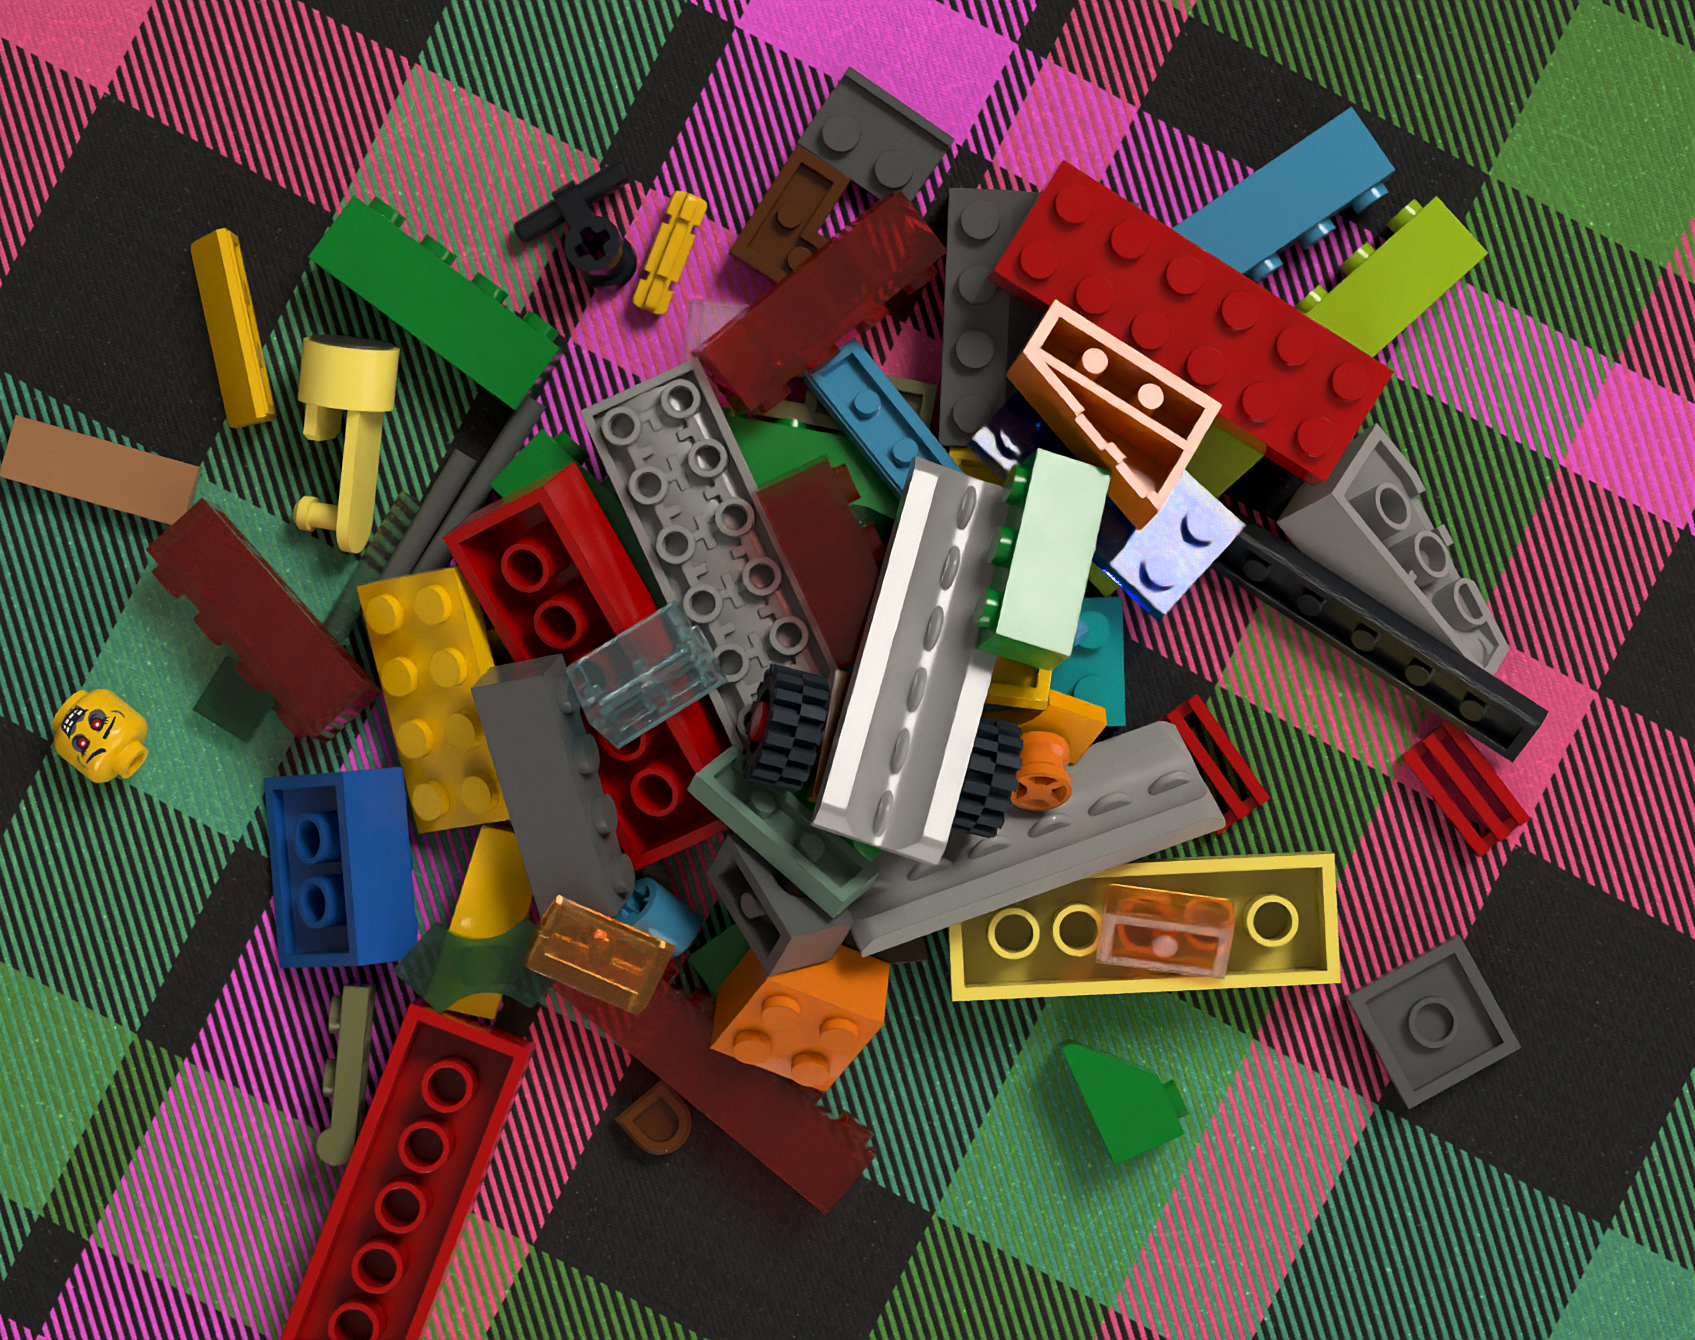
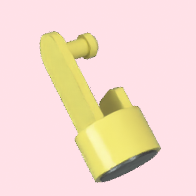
(354, 377)

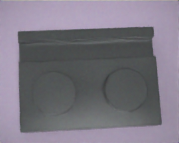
(875, 138)

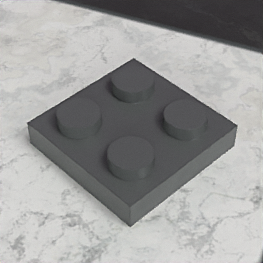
(1433, 1021)

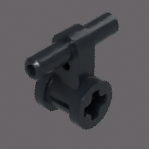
(587, 231)

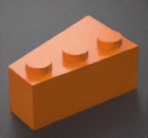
(1112, 408)

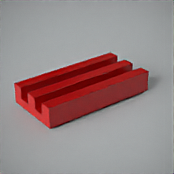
(1238, 808)
(1498, 829)

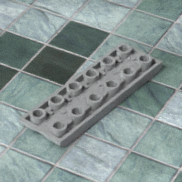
(707, 532)
(916, 672)
(1125, 803)

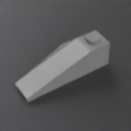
(1380, 539)

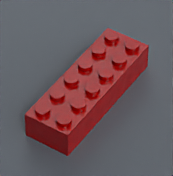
(1275, 371)
(566, 586)
(411, 1180)

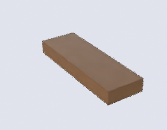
(99, 471)

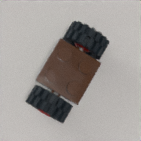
(796, 728)

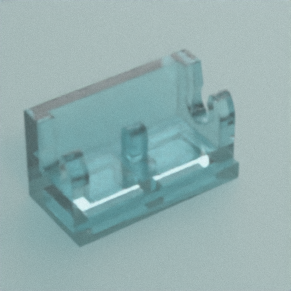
(645, 675)

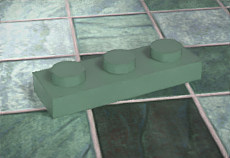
(781, 832)

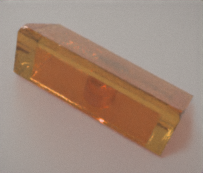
(1165, 931)
(597, 955)

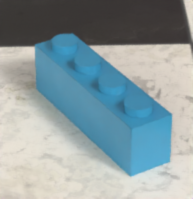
(1293, 198)

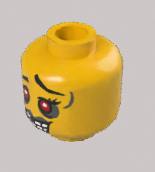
(100, 735)

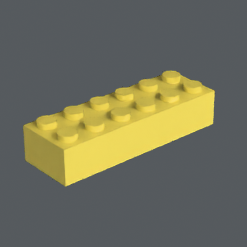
(1050, 941)

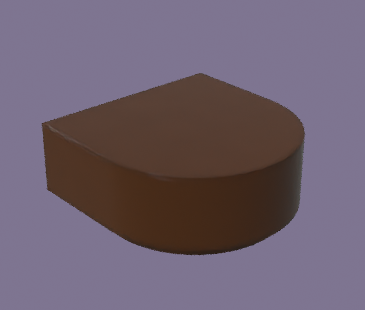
(657, 1120)

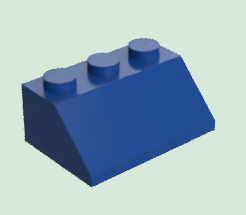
(341, 868)

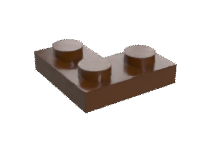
(789, 216)

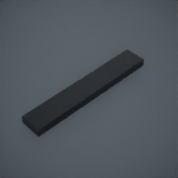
(1379, 639)

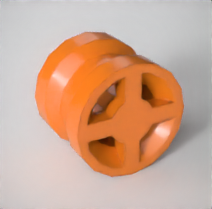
(1043, 773)

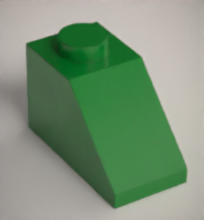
(1125, 1101)

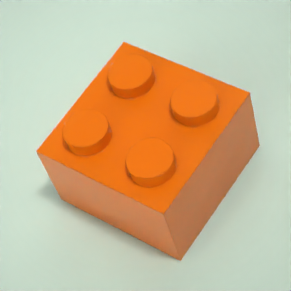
(804, 1019)

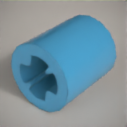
(660, 915)

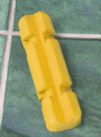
(669, 252)

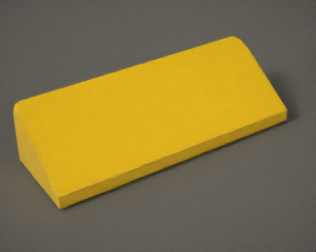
(232, 329)
(491, 901)

